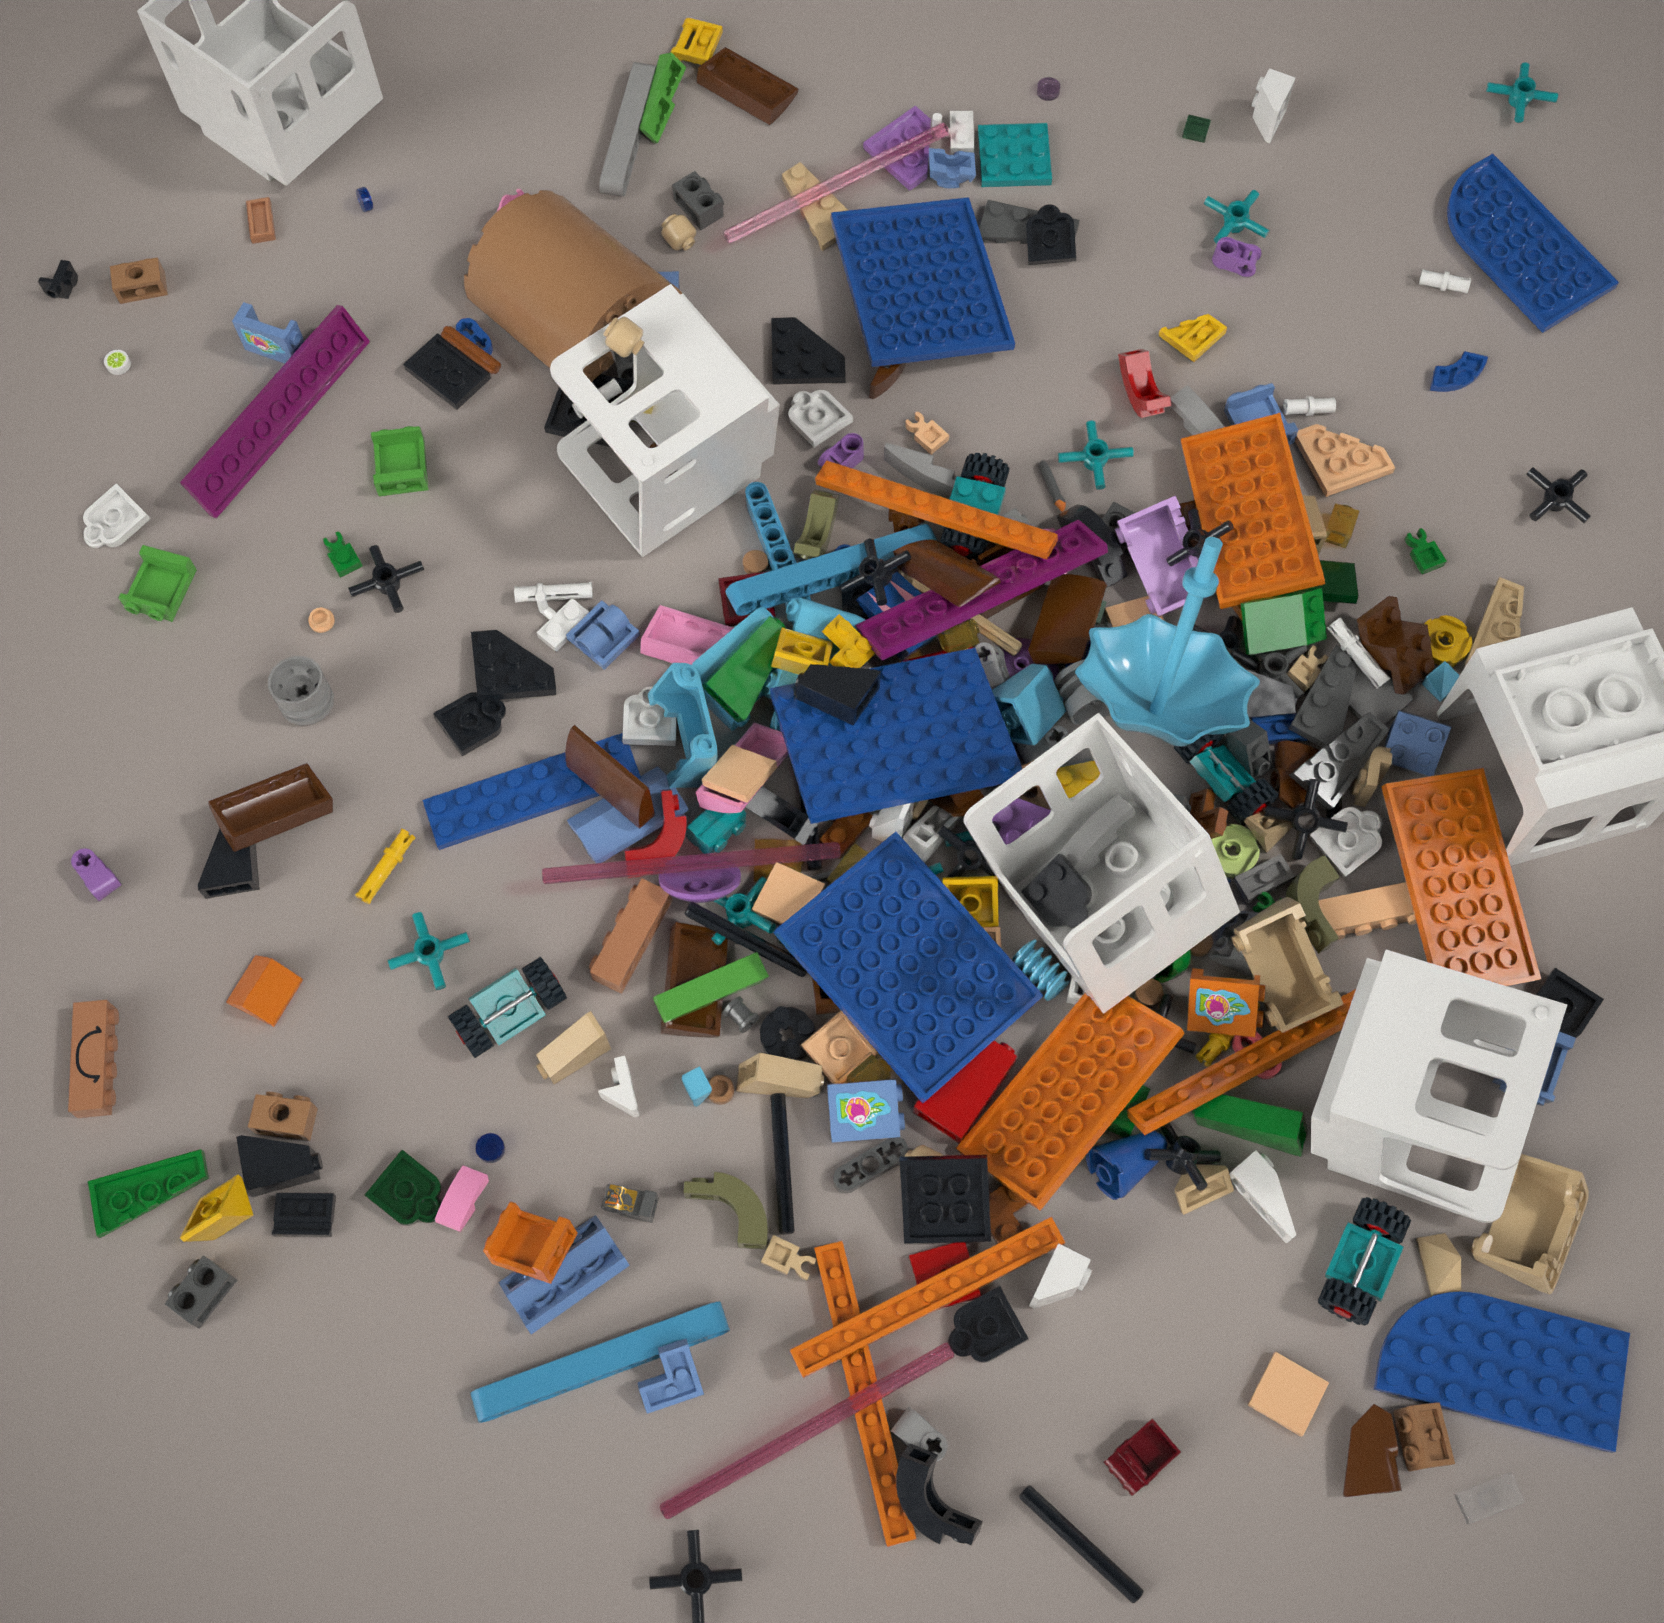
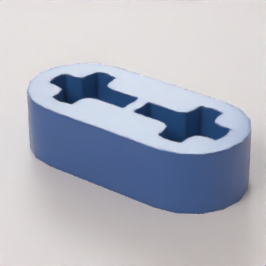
(478, 334)

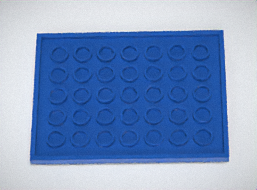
(921, 282)
(919, 739)
(908, 966)

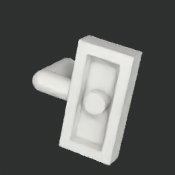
(960, 131)
(559, 622)

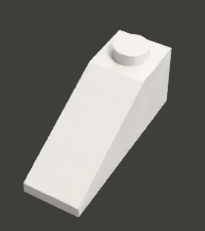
(891, 820)
(923, 834)
(1261, 1188)

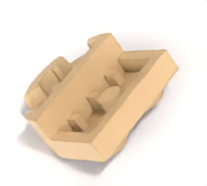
(1371, 775)

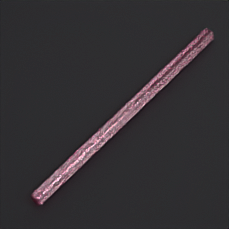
(835, 183)
(690, 863)
(806, 1431)

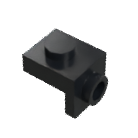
(62, 282)

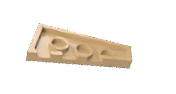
(817, 213)
(1501, 616)

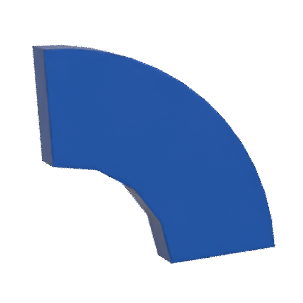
(1458, 374)

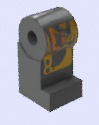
(630, 1202)

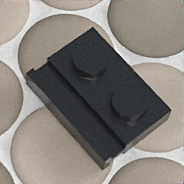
(304, 1214)

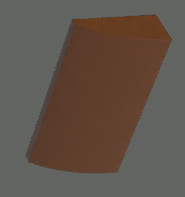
(746, 85)
(946, 571)
(1066, 619)
(608, 777)
(271, 806)
(689, 957)

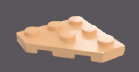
(1341, 460)

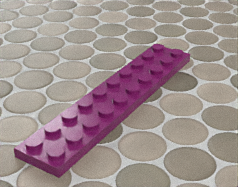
(275, 412)
(1018, 573)

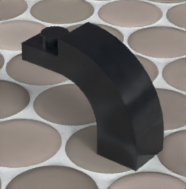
(1108, 566)
(782, 815)
(924, 1505)

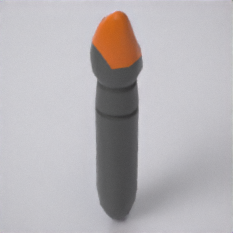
(1058, 499)

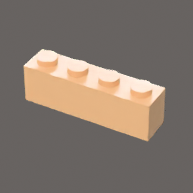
(1369, 910)

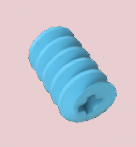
(1040, 970)

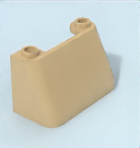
(1284, 957)
(1536, 1224)

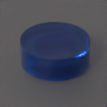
(364, 199)
(490, 1148)

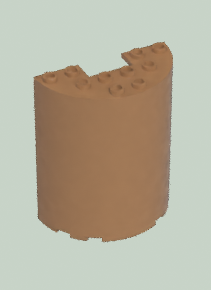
(555, 276)

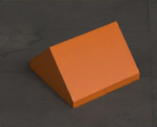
(265, 990)

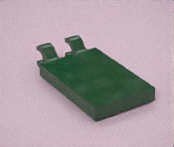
(1339, 582)

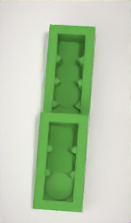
(659, 100)
(711, 987)

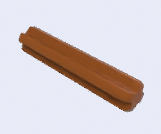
(471, 350)

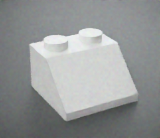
(1271, 101)
(1062, 1277)

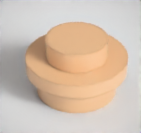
(321, 620)

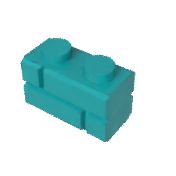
(713, 829)

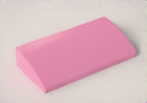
(680, 636)
(759, 740)

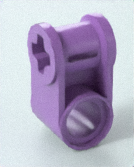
(1234, 255)
(841, 455)
(96, 875)

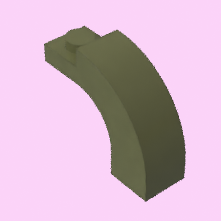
(818, 525)
(1305, 889)
(742, 1199)

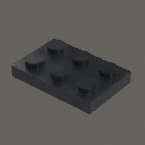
(447, 371)

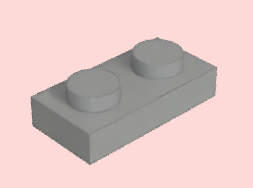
(1263, 878)

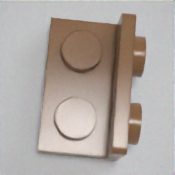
(1423, 1436)

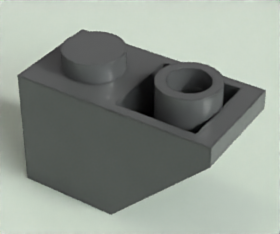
(1251, 749)

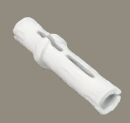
(554, 592)
(1352, 645)

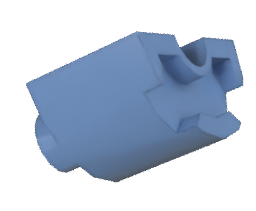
(951, 169)

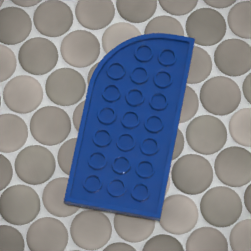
(1523, 245)
(1509, 1366)

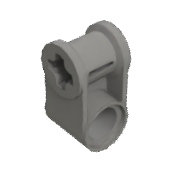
(994, 665)
(1032, 752)
(916, 1430)

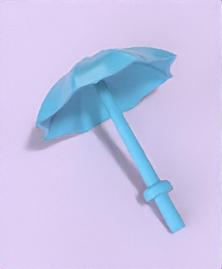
(1166, 675)

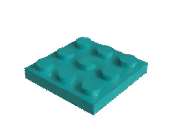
(1014, 155)

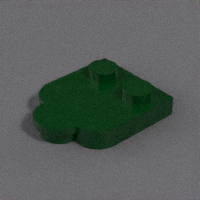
(407, 1191)

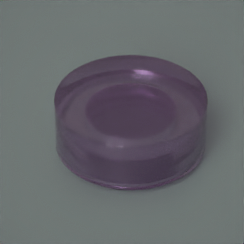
(1048, 89)

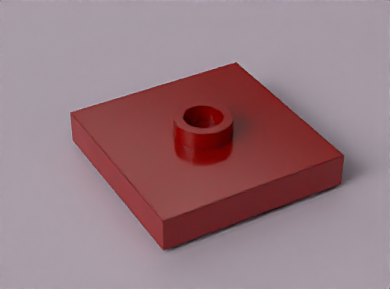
(936, 1260)

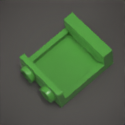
(400, 461)
(159, 584)

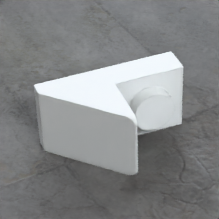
(623, 1094)

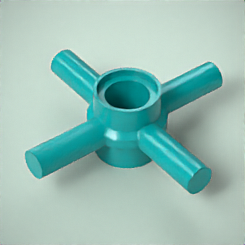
(1522, 92)
(1236, 216)
(1092, 462)
(746, 917)
(424, 941)

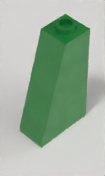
(744, 672)
(1255, 1122)

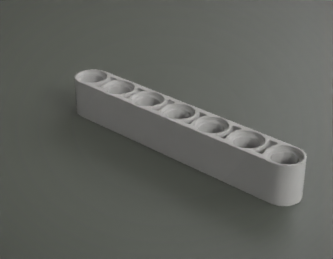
(626, 133)

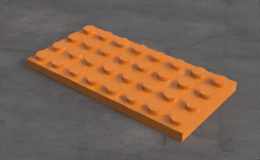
(1251, 480)
(1460, 877)
(1069, 1095)

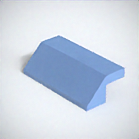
(608, 831)
(587, 1266)

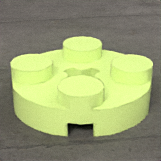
(1246, 848)

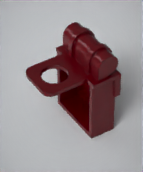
(1141, 1457)

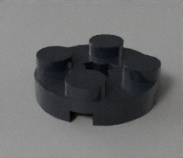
(783, 1019)

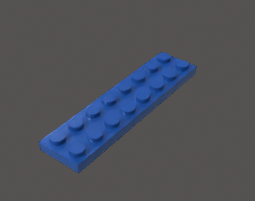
(515, 796)

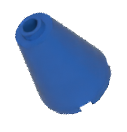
(1123, 1162)

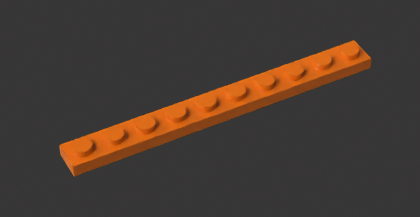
(937, 509)
(1236, 1069)
(926, 1297)
(871, 1420)

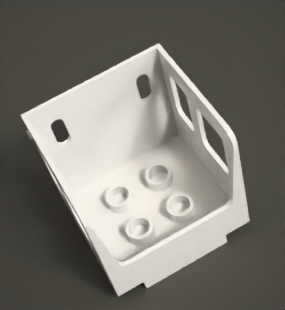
(267, 80)
(702, 411)
(1574, 726)
(1154, 884)
(1381, 1075)

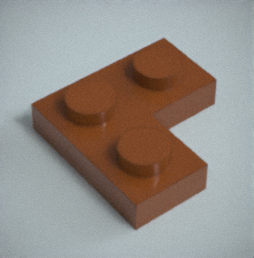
(1204, 813)
(846, 830)
(1003, 1206)

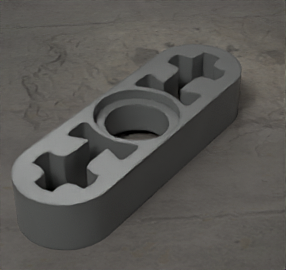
(848, 1167)

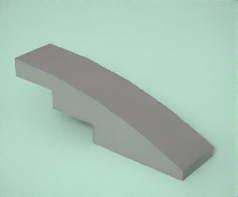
(1196, 414)
(920, 469)
(1097, 834)

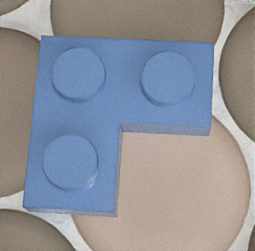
(678, 1382)

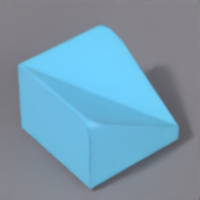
(1441, 681)
(696, 1085)

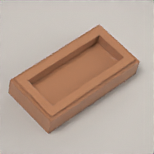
(260, 220)

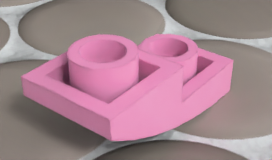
(460, 1198)

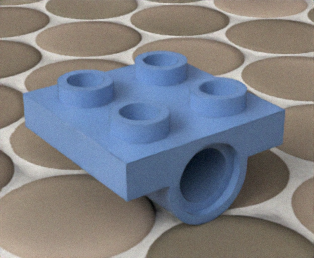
(603, 634)
(1416, 742)

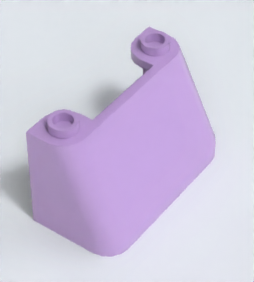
(1151, 538)

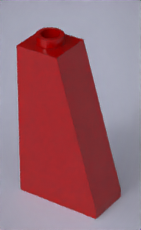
(968, 1092)

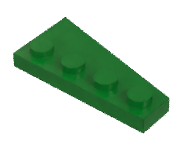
(134, 1192)

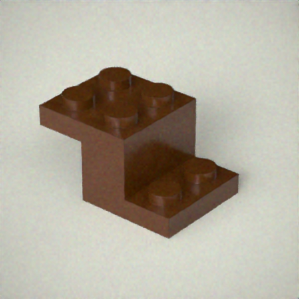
(1397, 644)

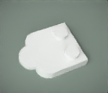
(817, 416)
(112, 519)
(647, 723)
(1354, 847)

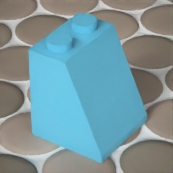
(1029, 704)

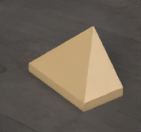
(1267, 829)
(1218, 1185)
(1440, 1263)

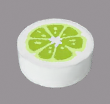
(117, 362)

